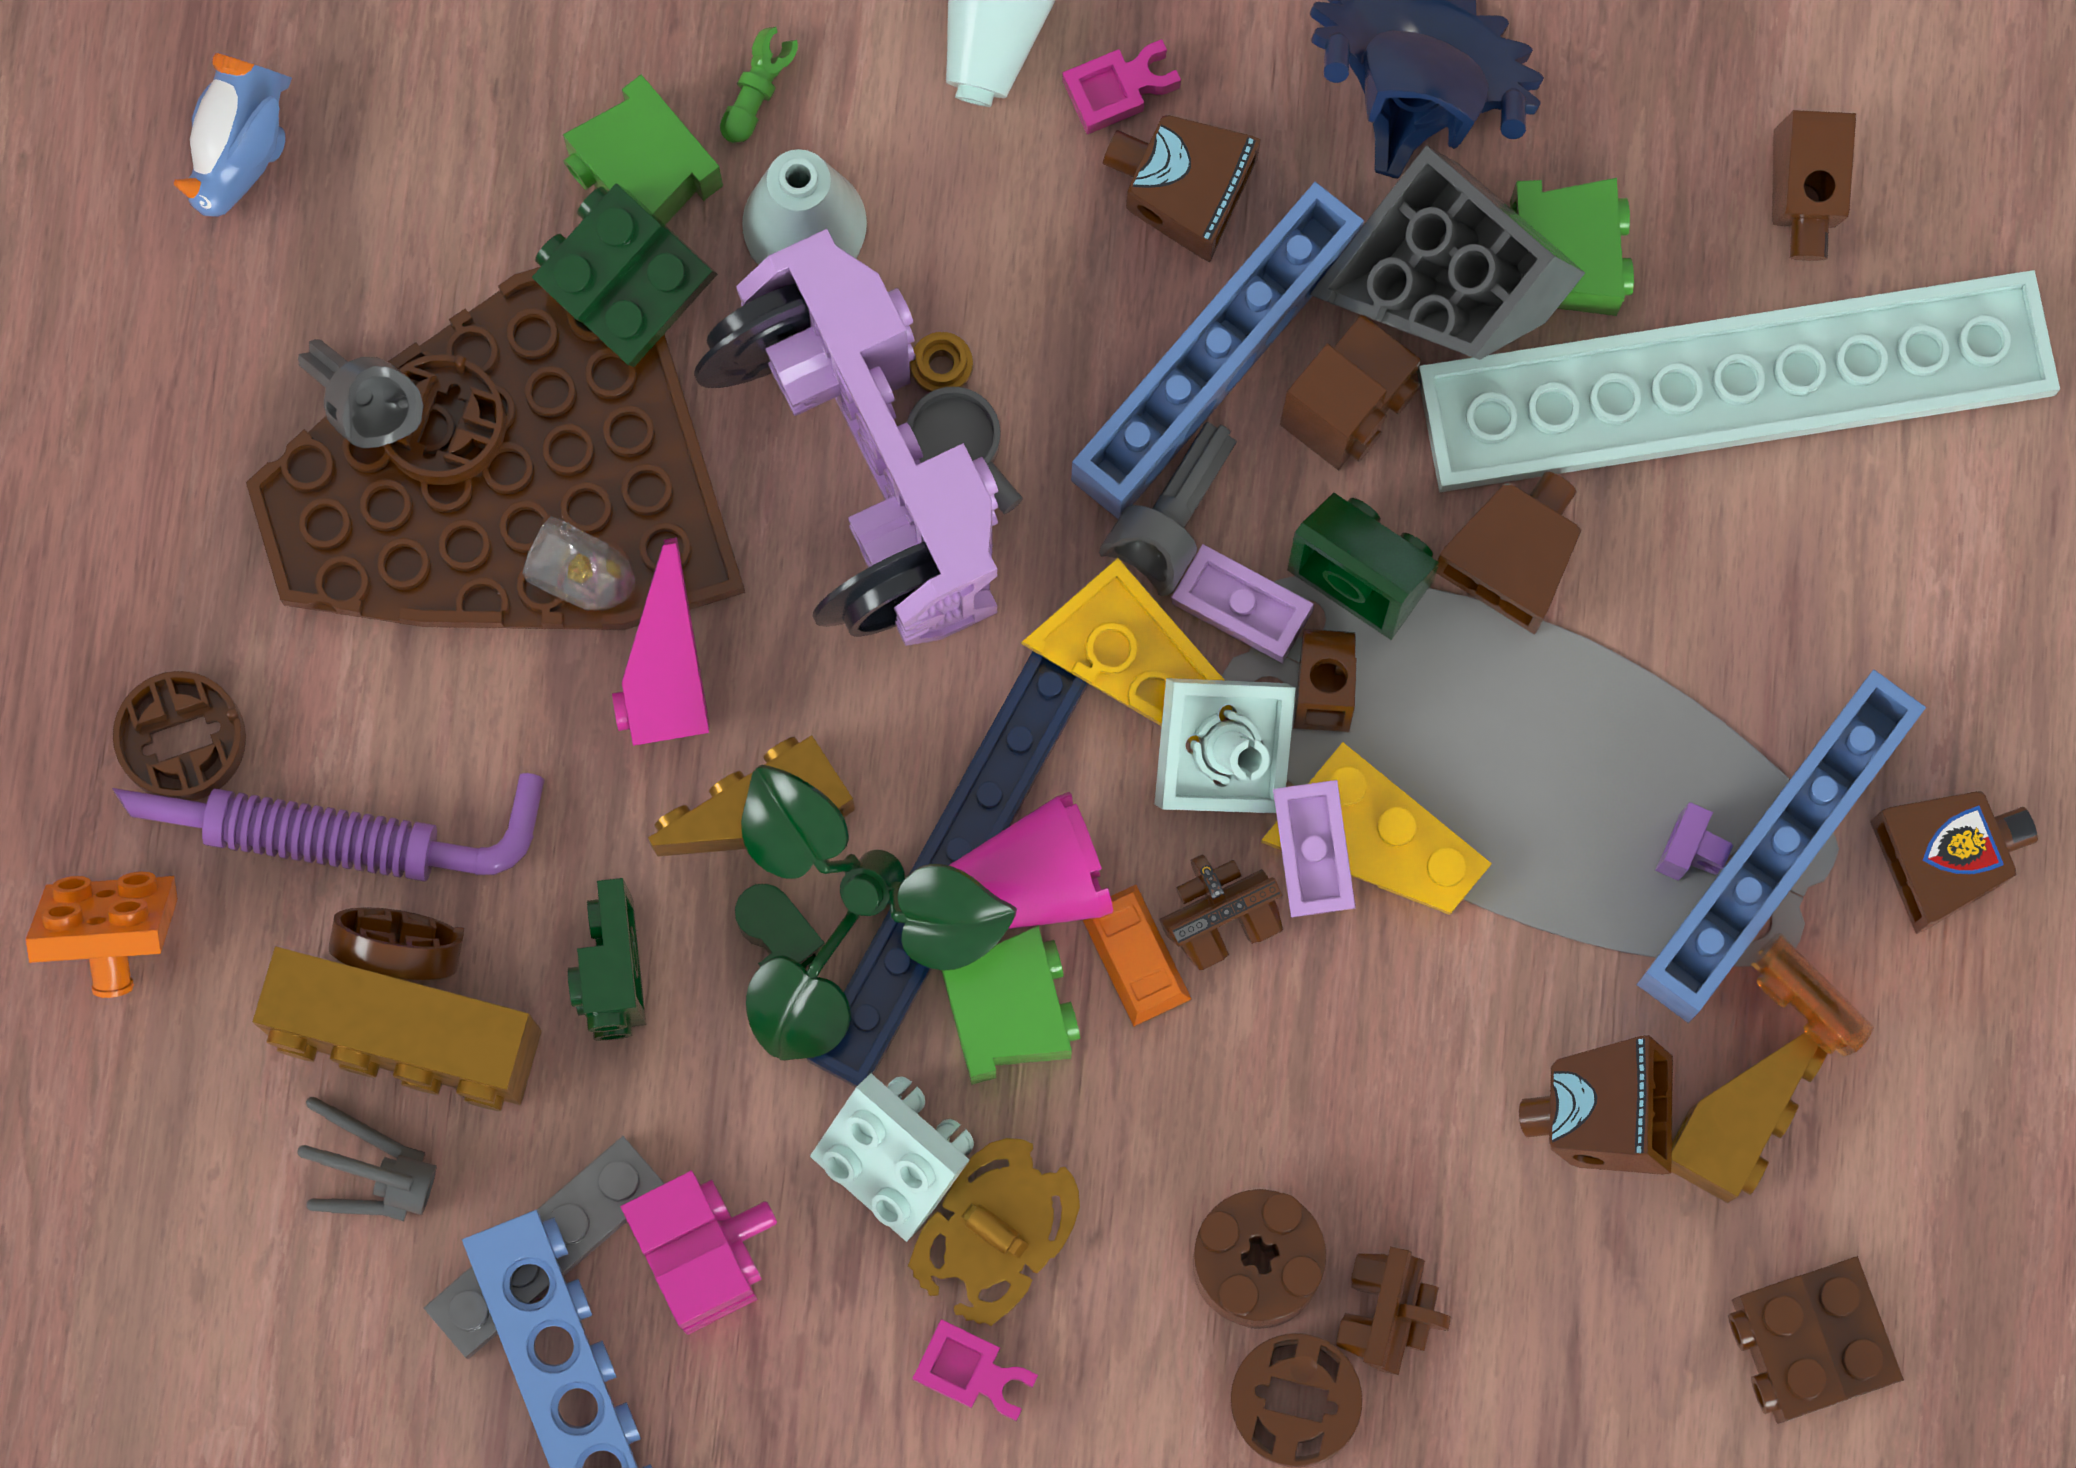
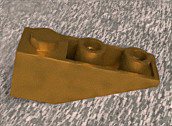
(717, 821)
(1729, 1128)

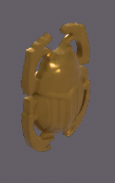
(997, 1228)

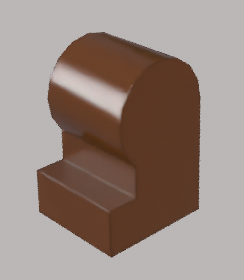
(1326, 681)

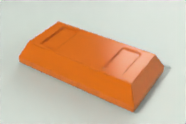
(1137, 958)

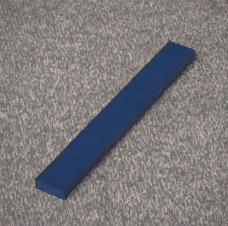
(977, 811)

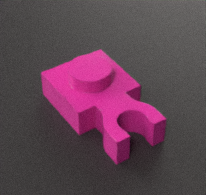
(1112, 89)
(963, 1367)

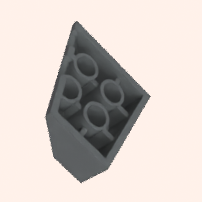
(1450, 263)

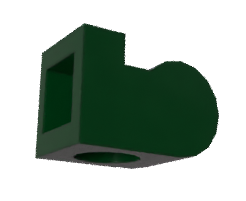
(774, 922)

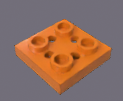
(103, 924)

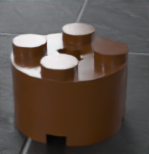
(1277, 1225)

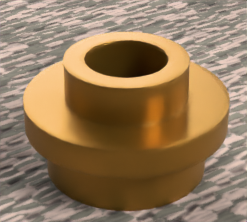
(945, 345)

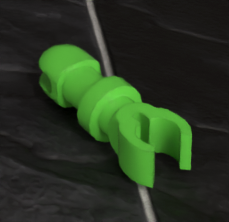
(756, 86)

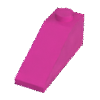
(663, 675)

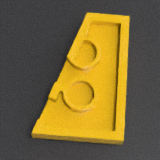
(1395, 838)

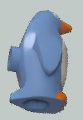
(233, 134)

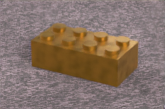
(396, 1026)

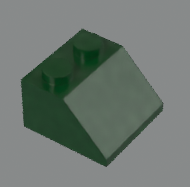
(1362, 563)

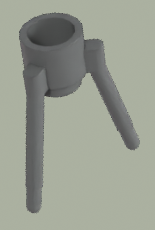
(401, 1182)

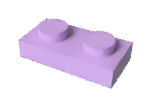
(1242, 603)
(1314, 848)

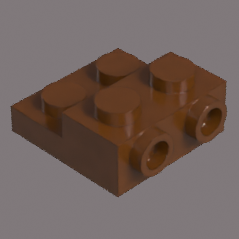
(1814, 1340)

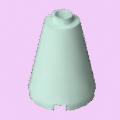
(990, 45)
(798, 200)

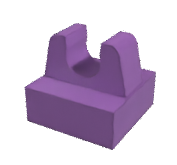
(1693, 845)

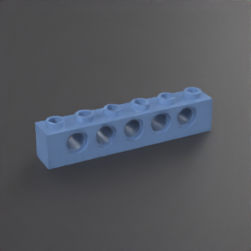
(1215, 351)
(1781, 846)
(495, 1258)

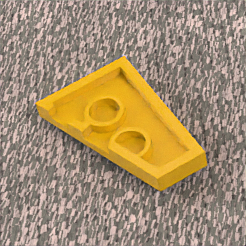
(1121, 643)

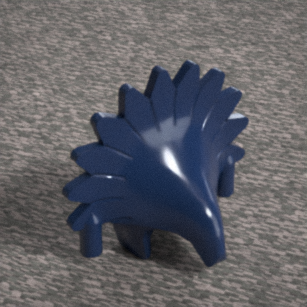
(1426, 70)

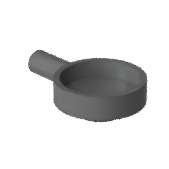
(958, 417)

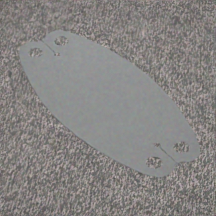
(1546, 765)

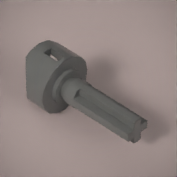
(364, 397)
(1156, 537)

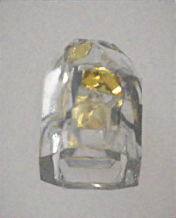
(578, 567)

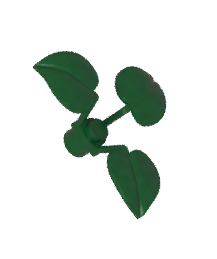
(944, 912)

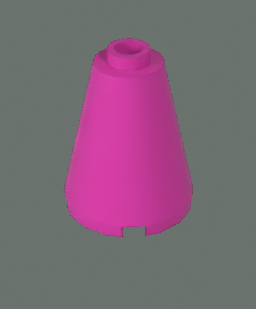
(1043, 867)

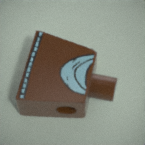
(1185, 178)
(1608, 1108)

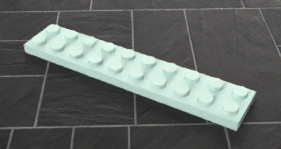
(1737, 381)

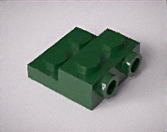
(622, 272)
(608, 976)

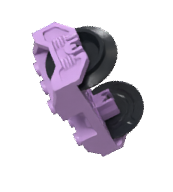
(840, 335)

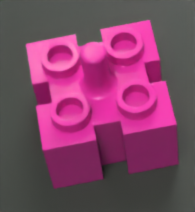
(697, 1248)

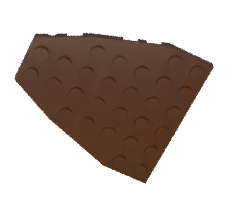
(580, 445)

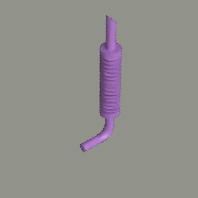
(339, 837)

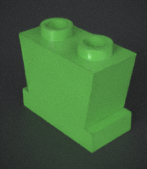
(643, 151)
(1588, 229)
(1010, 1006)

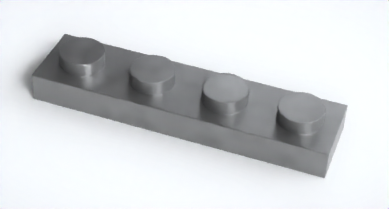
(586, 1215)

